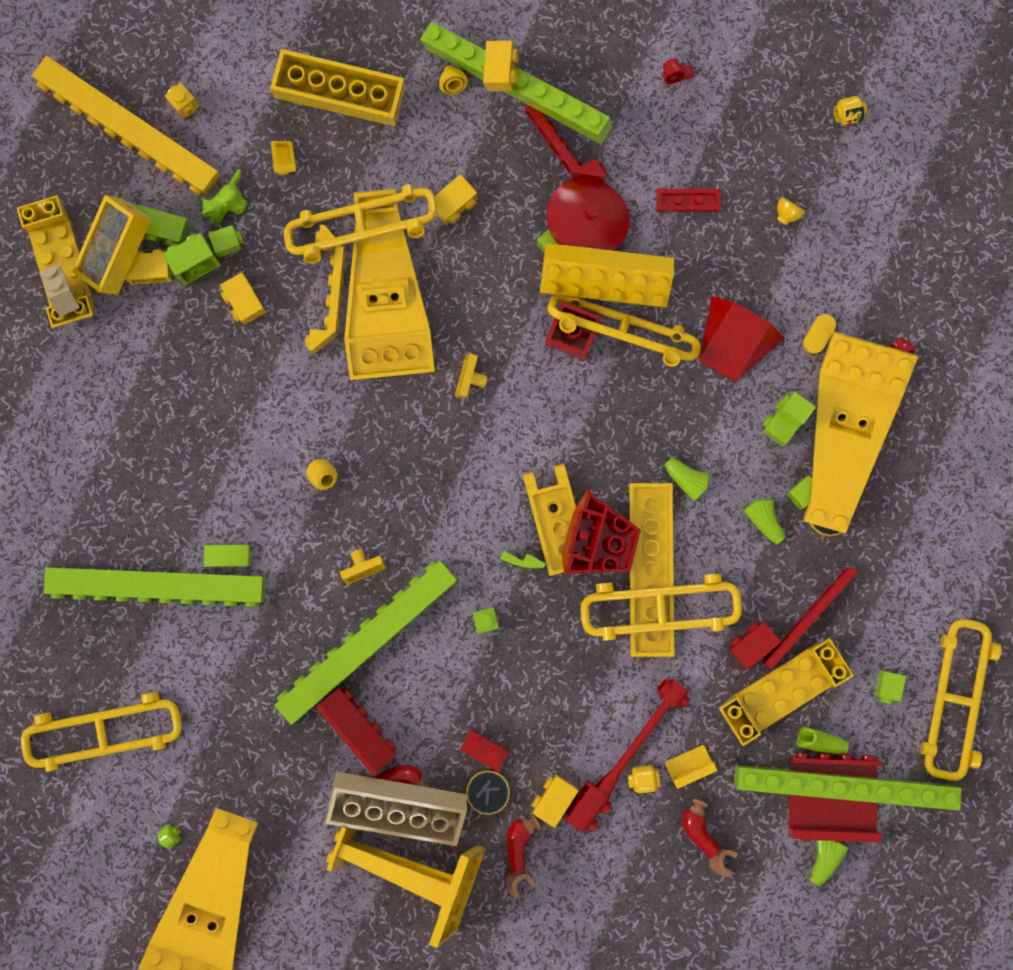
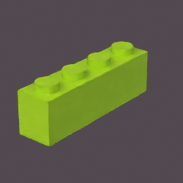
(165, 226)

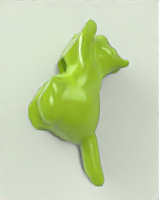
(227, 200)

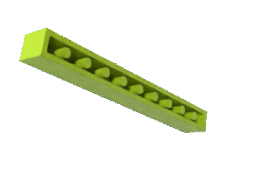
(526, 89)
(154, 585)
(365, 643)
(847, 787)

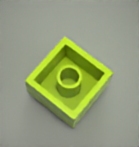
(191, 258)

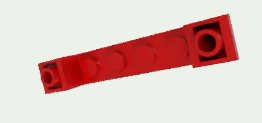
(560, 148)

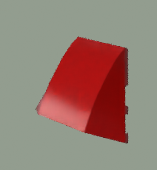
(735, 339)
(599, 539)

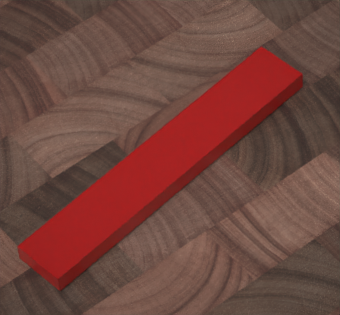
(809, 617)

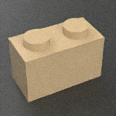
(59, 290)

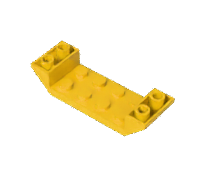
(54, 245)
(784, 690)

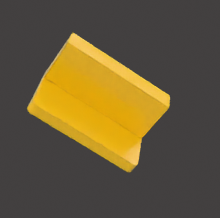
(690, 766)

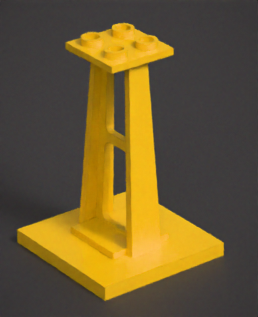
(430, 883)

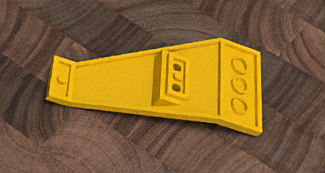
(387, 333)
(863, 384)
(211, 893)

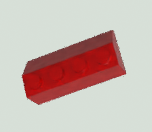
(356, 730)

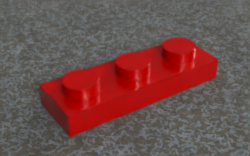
(688, 200)

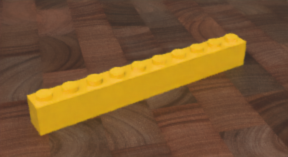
(126, 126)

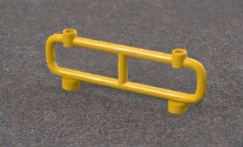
(414, 225)
(671, 354)
(712, 582)
(45, 722)
(969, 757)

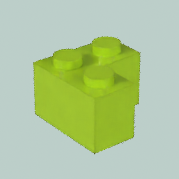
(790, 415)

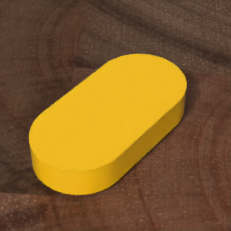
(819, 334)

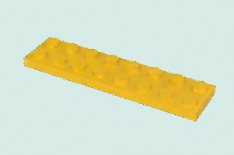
(652, 565)

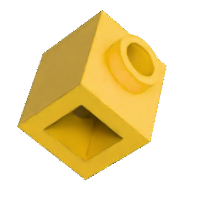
(181, 100)

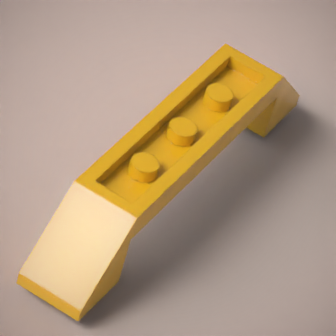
(319, 338)

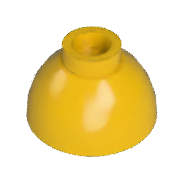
(452, 80)
(788, 211)

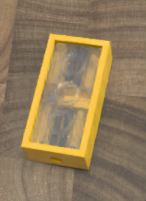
(111, 245)

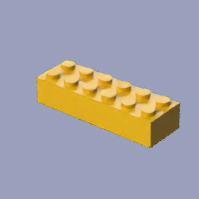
(338, 87)
(607, 275)

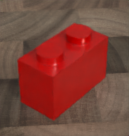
(753, 645)
(484, 750)

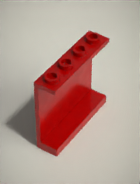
(833, 818)

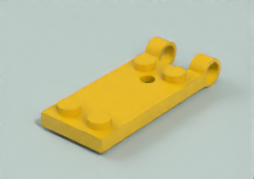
(552, 526)

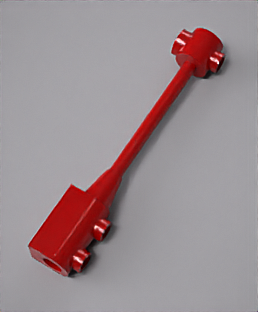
(595, 798)

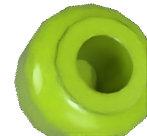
(169, 836)

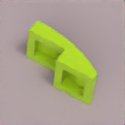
(226, 555)
(528, 562)

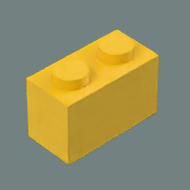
(500, 66)
(455, 199)
(149, 268)
(242, 298)
(554, 800)

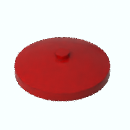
(587, 215)

